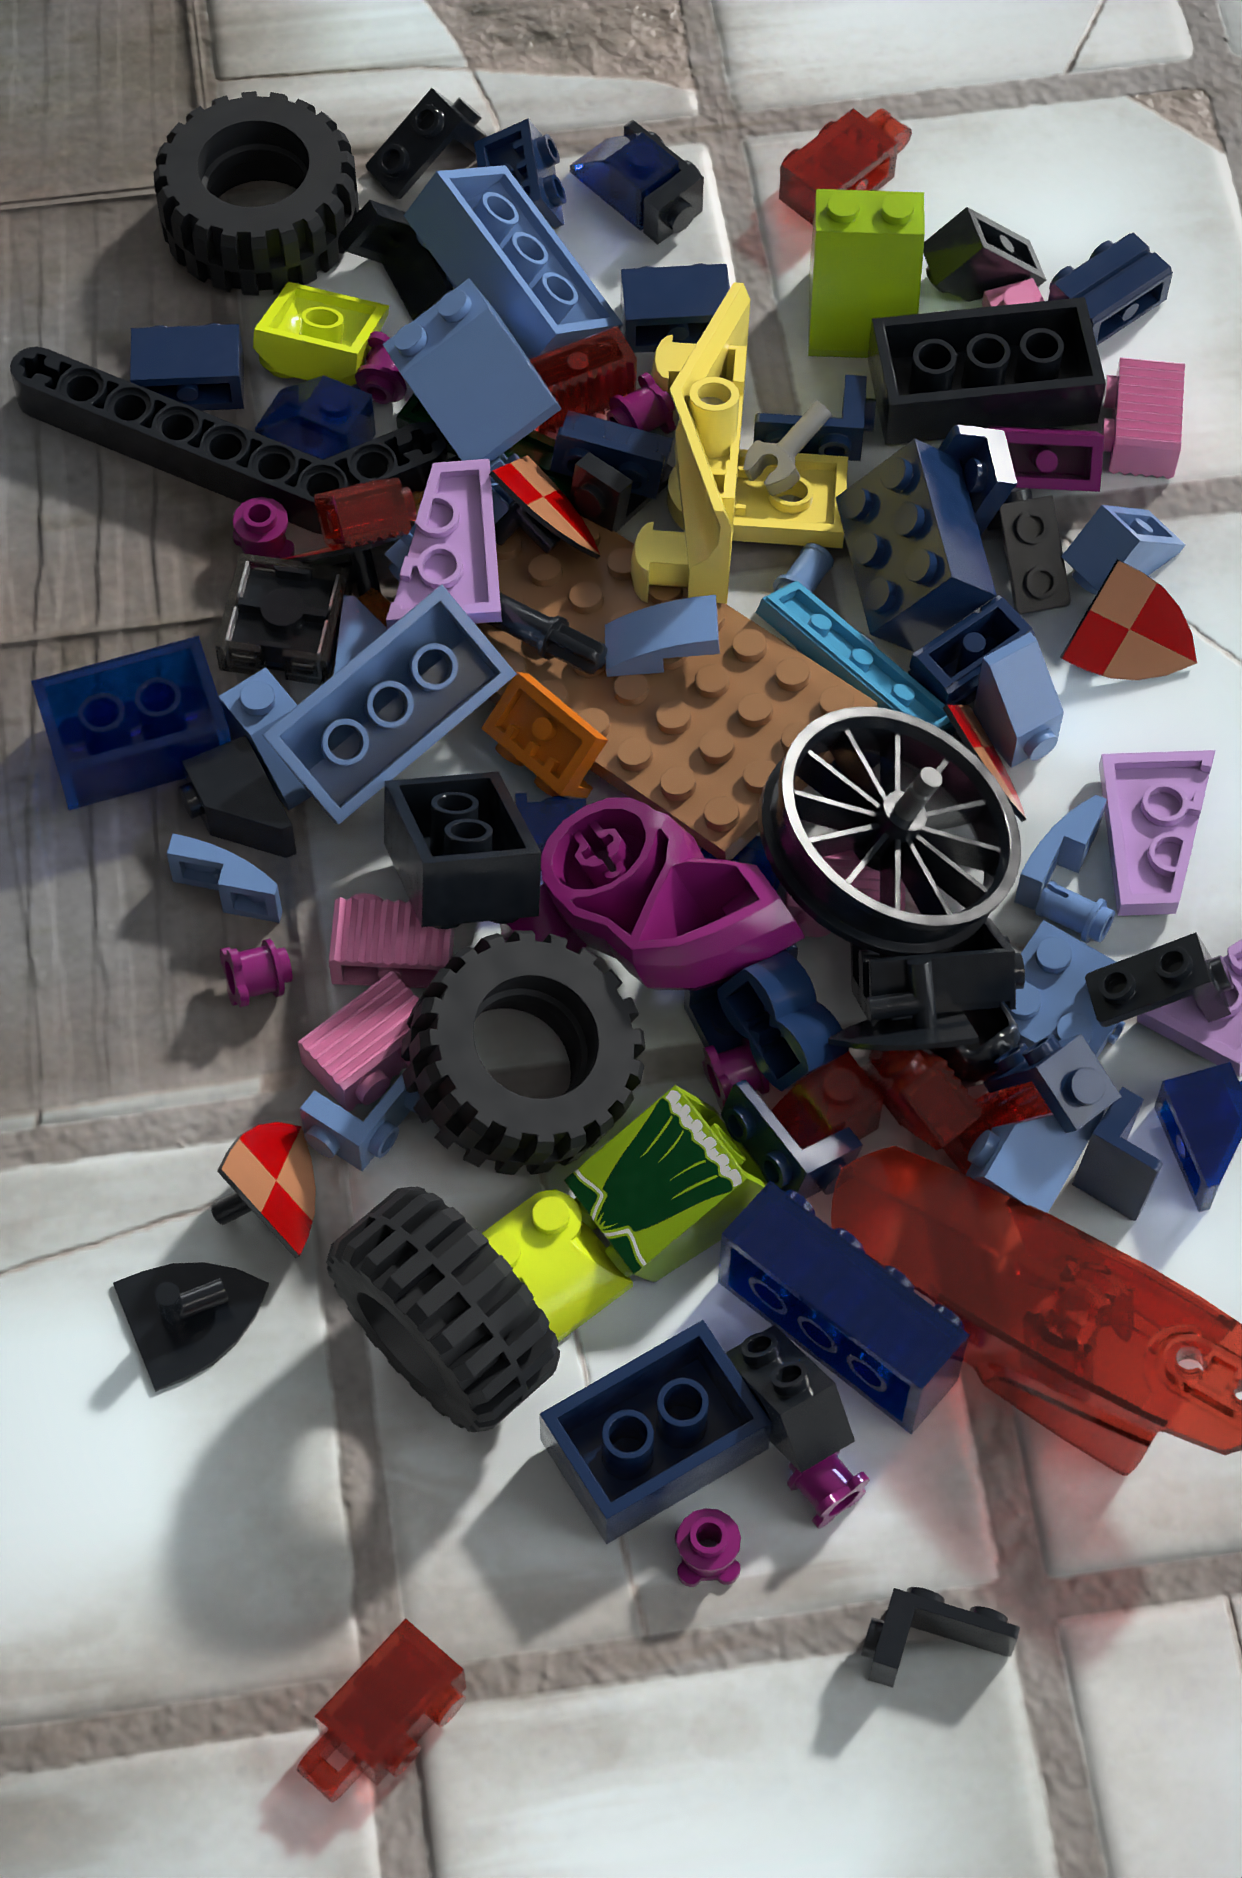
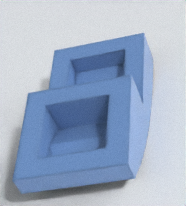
(665, 630)
(1063, 846)
(241, 885)

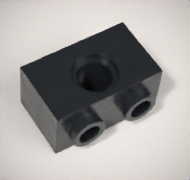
(795, 1396)

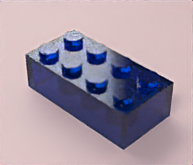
(842, 1305)

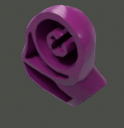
(654, 903)

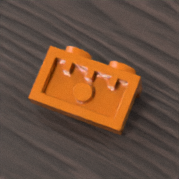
(544, 736)

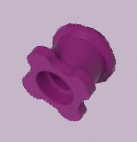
(380, 373)
(644, 408)
(261, 528)
(255, 972)
(731, 1067)
(828, 1487)
(707, 1563)

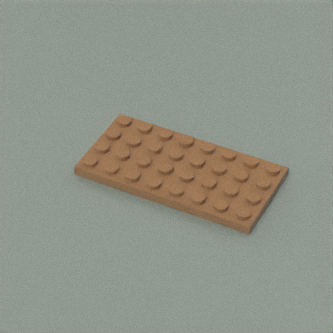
(679, 738)

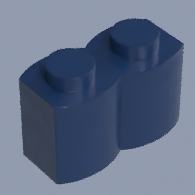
(781, 1018)

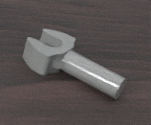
(784, 452)

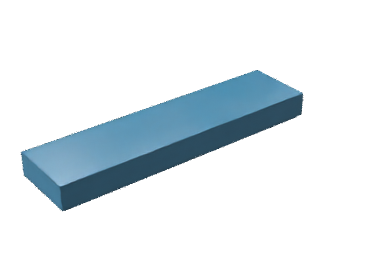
(848, 654)

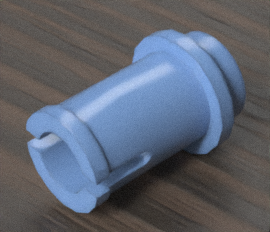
(808, 568)
(1075, 912)

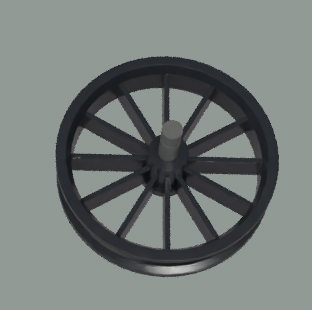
(889, 831)

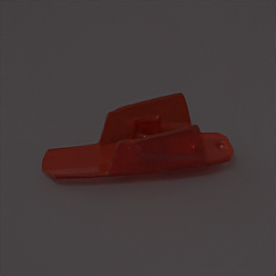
(1052, 1312)

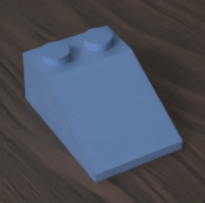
(471, 375)

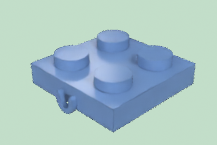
(1056, 991)

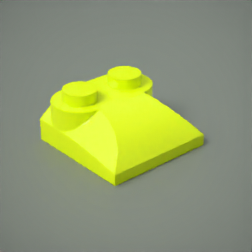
(317, 333)
(558, 1259)

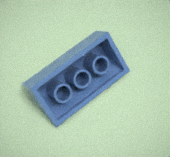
(492, 232)
(389, 705)

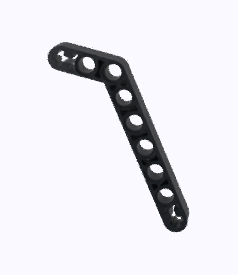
(207, 447)

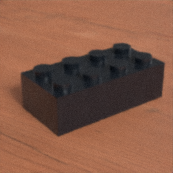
(985, 369)

